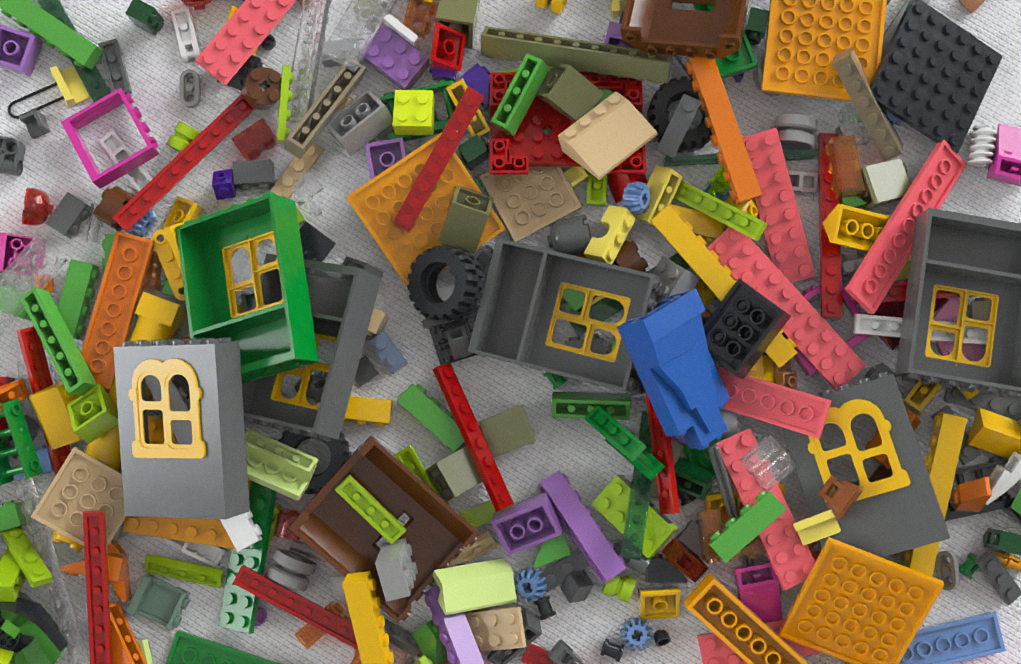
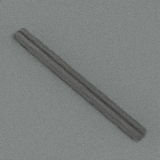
(725, 488)

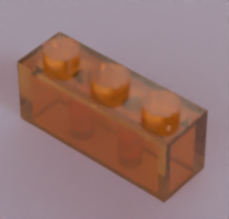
(844, 166)

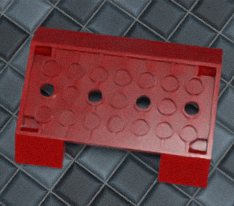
(535, 149)

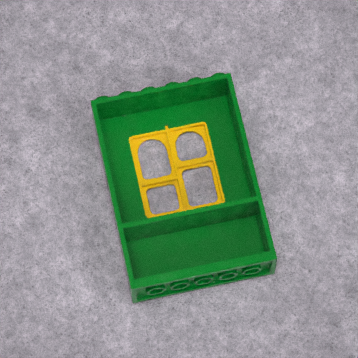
(271, 335)

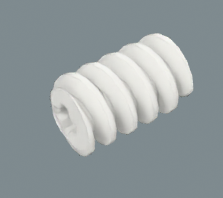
(981, 146)

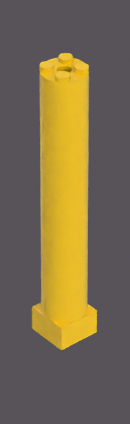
(156, 320)

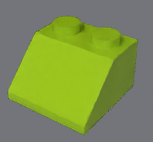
(93, 414)

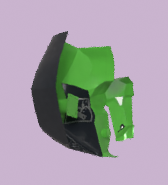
(30, 633)

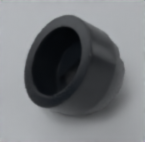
(268, 45)
(661, 637)

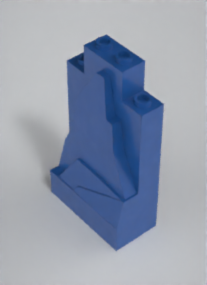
(678, 369)

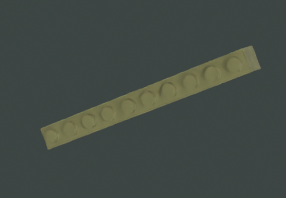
(580, 54)

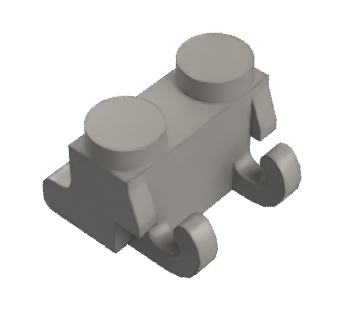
(850, 266)

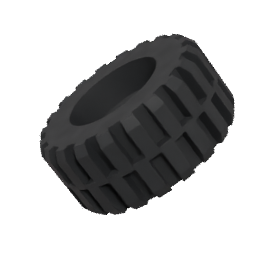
(658, 117)
(424, 278)
(339, 454)

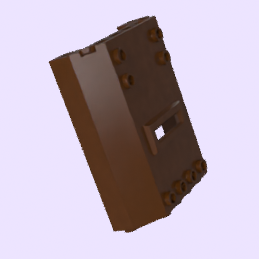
(659, 29)
(350, 541)

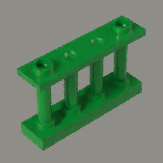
(439, 126)
(624, 442)
(23, 444)

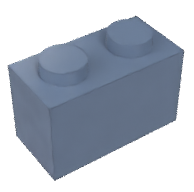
(388, 352)

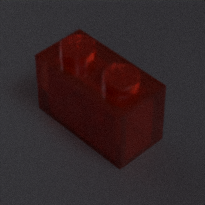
(255, 140)
(684, 559)

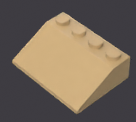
(606, 135)

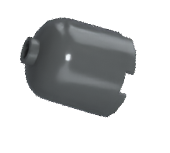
(570, 235)

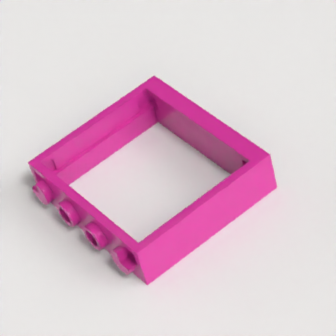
(95, 111)
(807, 368)

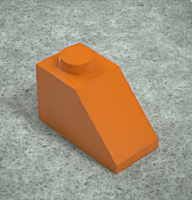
(12, 391)
(972, 495)

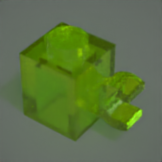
(717, 183)

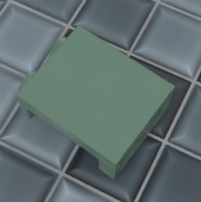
(159, 601)

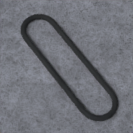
(31, 94)

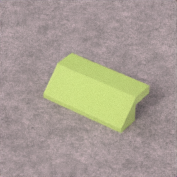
(278, 465)
(475, 586)

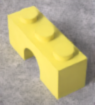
(618, 222)

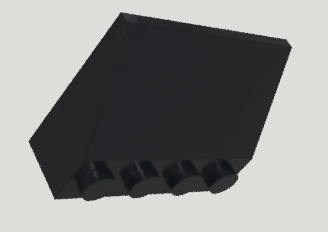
(743, 328)

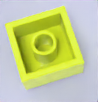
(414, 112)

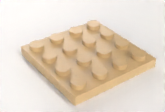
(531, 200)
(79, 487)

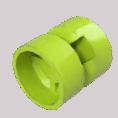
(184, 136)
(621, 587)

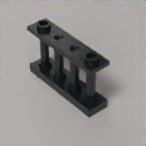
(1004, 500)

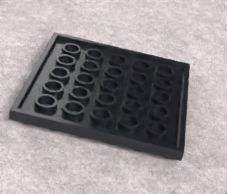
(934, 75)

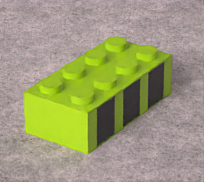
(613, 506)

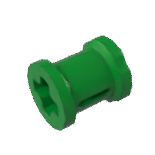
(556, 382)
(968, 567)

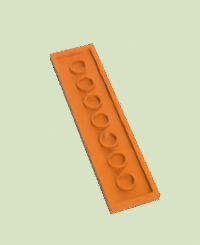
(116, 304)

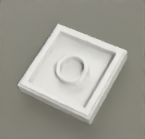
(401, 30)

